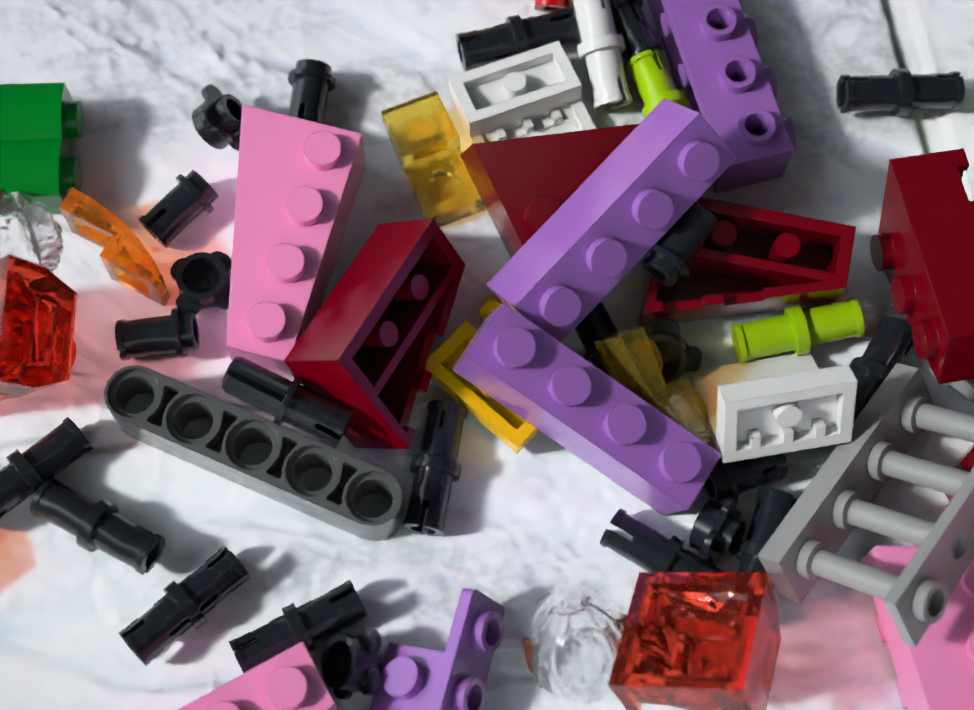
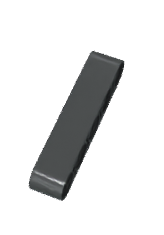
(235, 430)

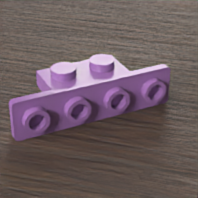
(449, 678)

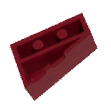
(533, 176)
(929, 257)
(754, 266)
(378, 330)

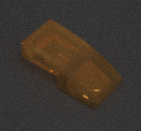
(122, 252)

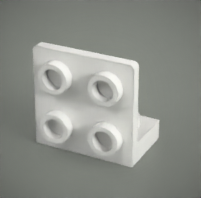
(776, 405)

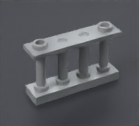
(842, 499)

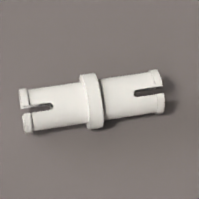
(602, 52)

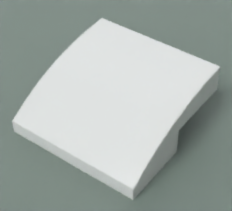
(521, 97)

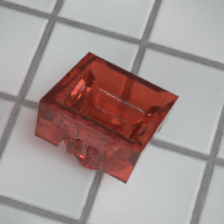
(34, 328)
(698, 642)

